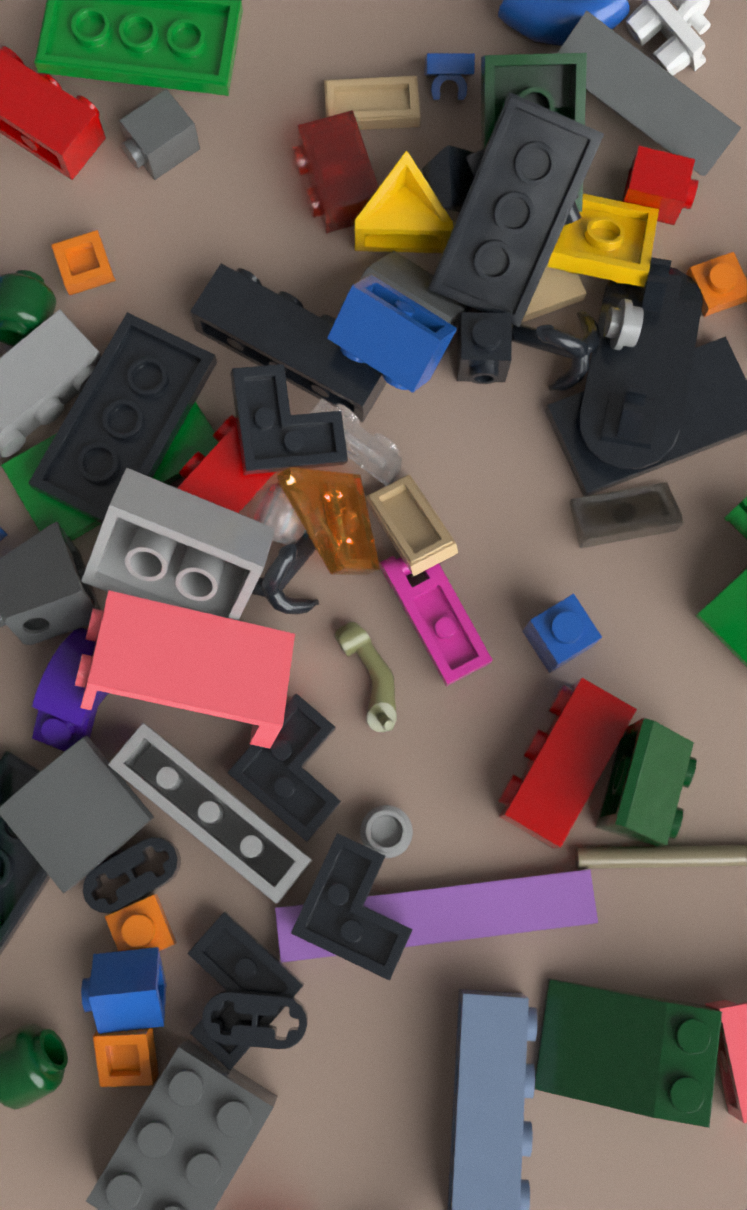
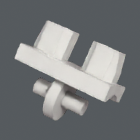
(683, 43)

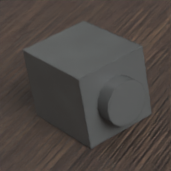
(159, 135)

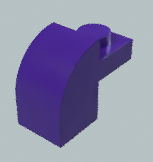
(59, 715)

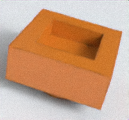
(83, 262)
(720, 283)
(141, 926)
(126, 1058)

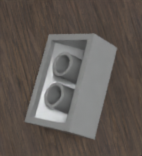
(177, 549)

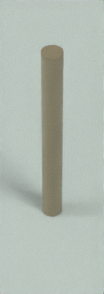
(661, 856)

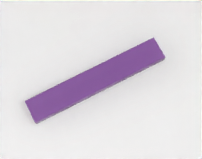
(467, 911)

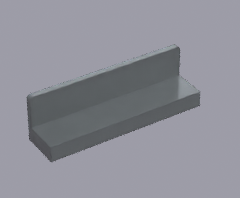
(650, 95)

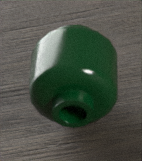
(23, 305)
(30, 1065)

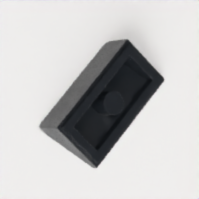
(449, 176)

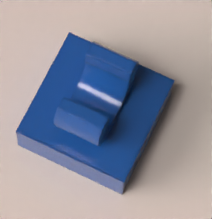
(449, 67)

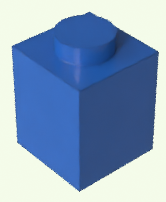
(561, 633)
(126, 990)

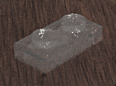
(372, 453)

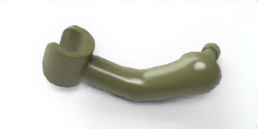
(382, 705)

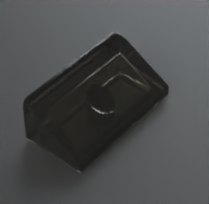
(625, 515)

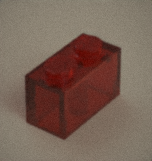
(337, 169)

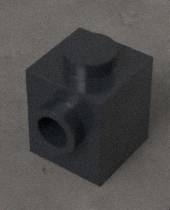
(484, 347)

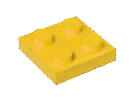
(608, 241)

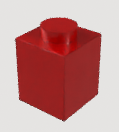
(661, 182)

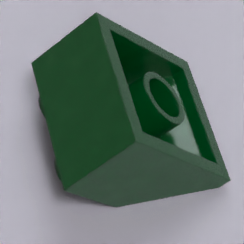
(647, 784)

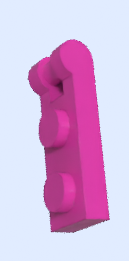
(438, 620)

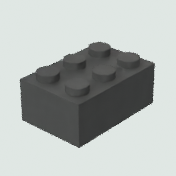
(185, 1137)

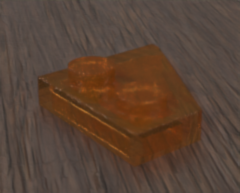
(334, 517)

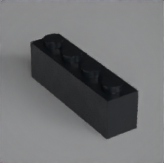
(278, 331)

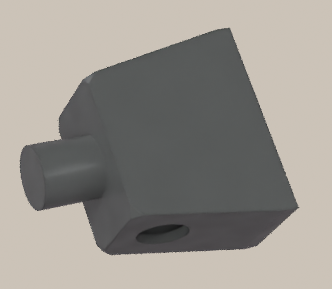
(44, 587)

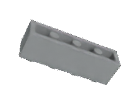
(41, 378)
(210, 813)

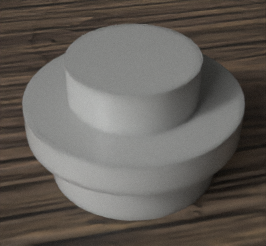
(623, 324)
(386, 830)

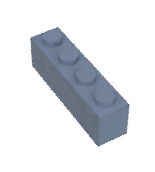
(490, 1100)

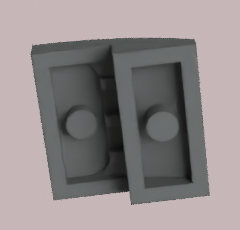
(75, 814)

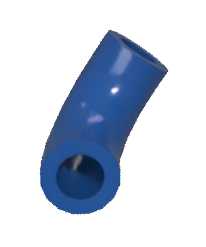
(555, 19)

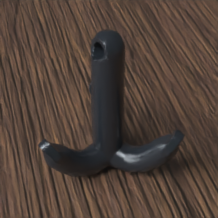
(563, 344)
(280, 573)

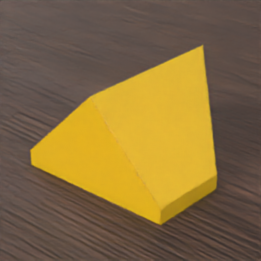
(403, 215)

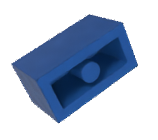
(391, 334)

